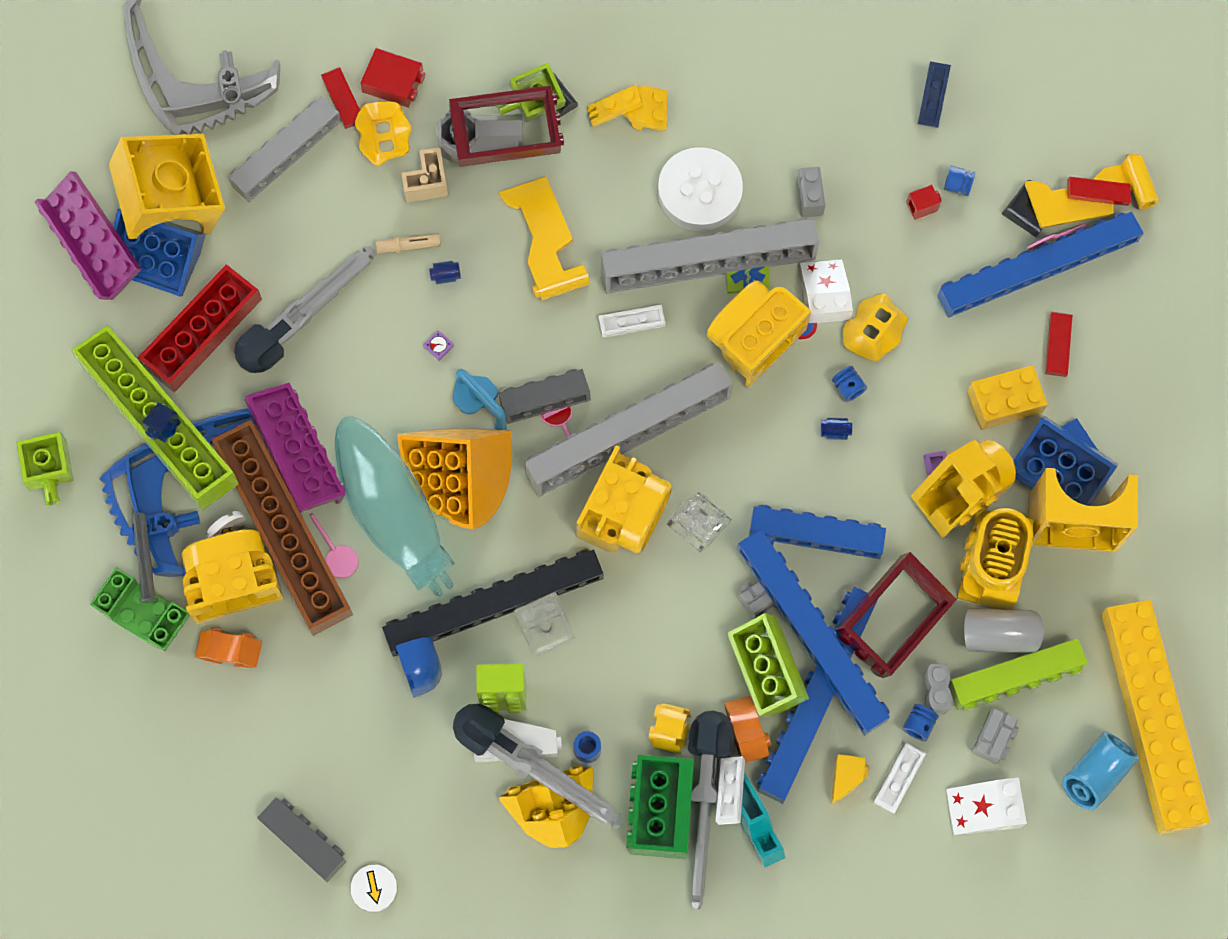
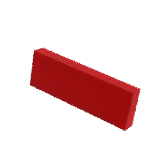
(341, 96)
(1099, 191)
(1058, 344)

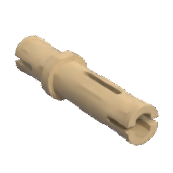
(408, 243)

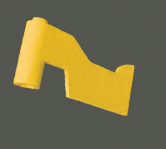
(1055, 208)
(549, 237)

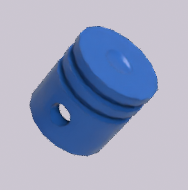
(959, 180)
(849, 383)
(920, 722)
(587, 747)

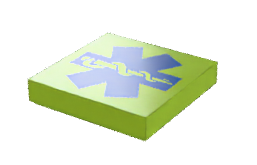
(740, 279)

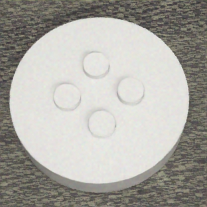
(700, 189)

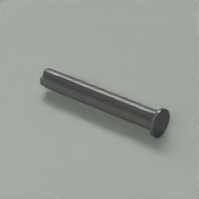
(144, 558)

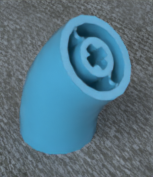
(1099, 771)

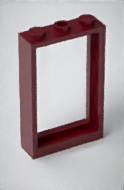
(466, 158)
(927, 583)

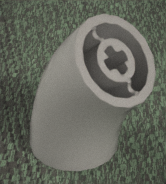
(1003, 630)

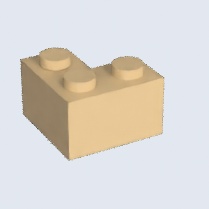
(429, 181)

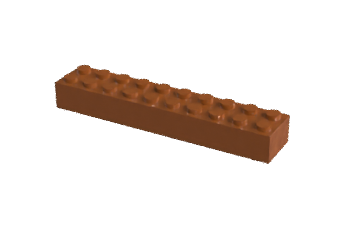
(283, 528)

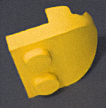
(653, 112)

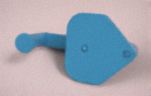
(475, 393)

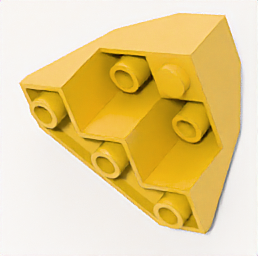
(546, 814)

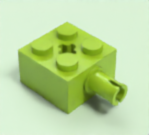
(537, 77)
(42, 474)

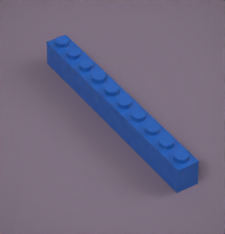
(1039, 264)
(813, 632)
(808, 716)

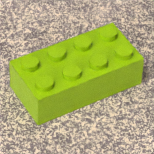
(767, 665)
(502, 687)

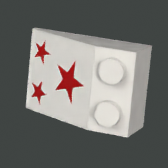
(826, 291)
(986, 806)

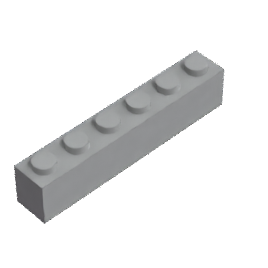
(284, 149)

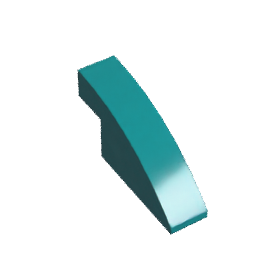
(759, 826)

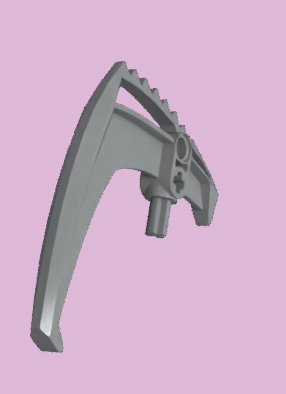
(195, 98)

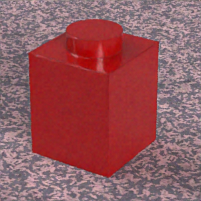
(924, 201)

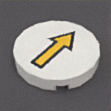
(226, 524)
(373, 888)

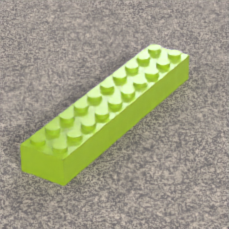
(135, 395)

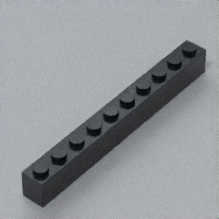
(496, 601)

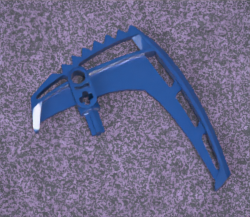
(146, 490)

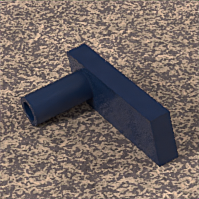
(934, 94)

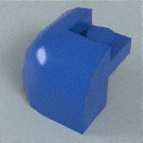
(420, 665)

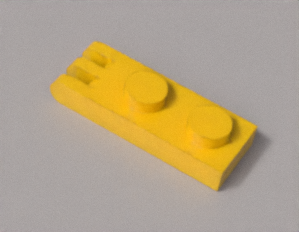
(615, 105)

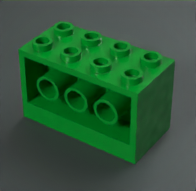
(674, 798)

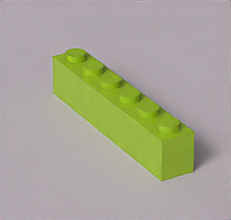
(1018, 674)

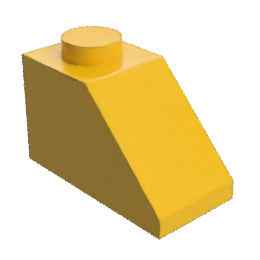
(848, 775)

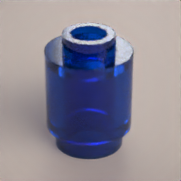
(445, 272)
(836, 428)

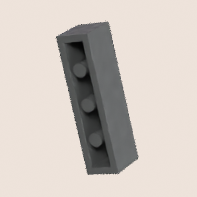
(545, 395)
(301, 839)

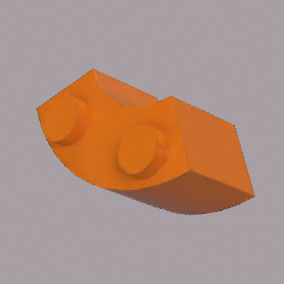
(221, 647)
(748, 732)

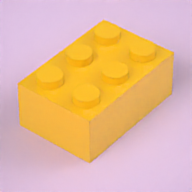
(1007, 397)

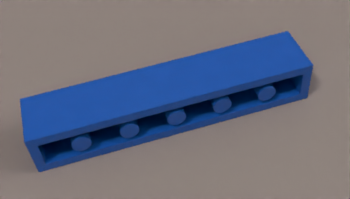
(819, 532)

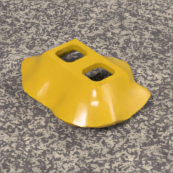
(399, 133)
(889, 332)

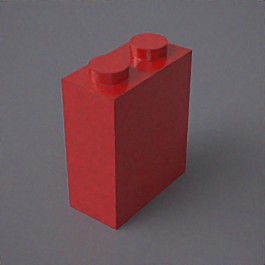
(392, 77)

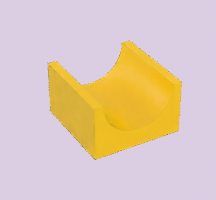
(165, 181)
(1071, 525)

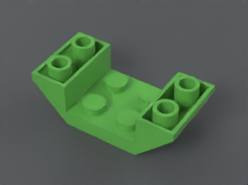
(152, 622)

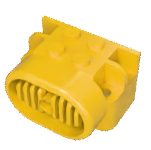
(758, 328)
(965, 484)
(623, 506)
(988, 574)
(228, 575)

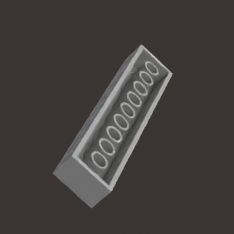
(709, 255)
(628, 429)

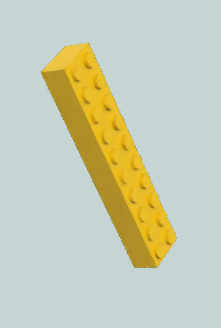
(1155, 717)

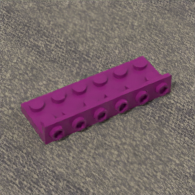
(89, 237)
(295, 447)

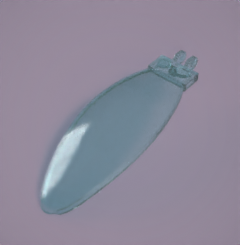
(390, 504)

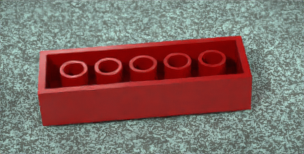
(200, 328)

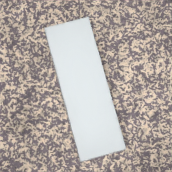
(632, 321)
(899, 778)
(730, 790)

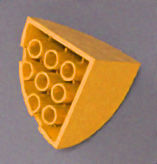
(460, 471)

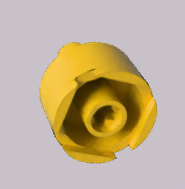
(670, 728)

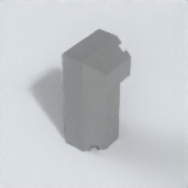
(483, 133)

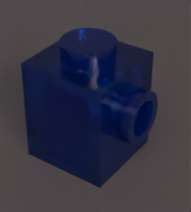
(161, 423)

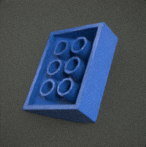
(164, 253)
(1078, 466)

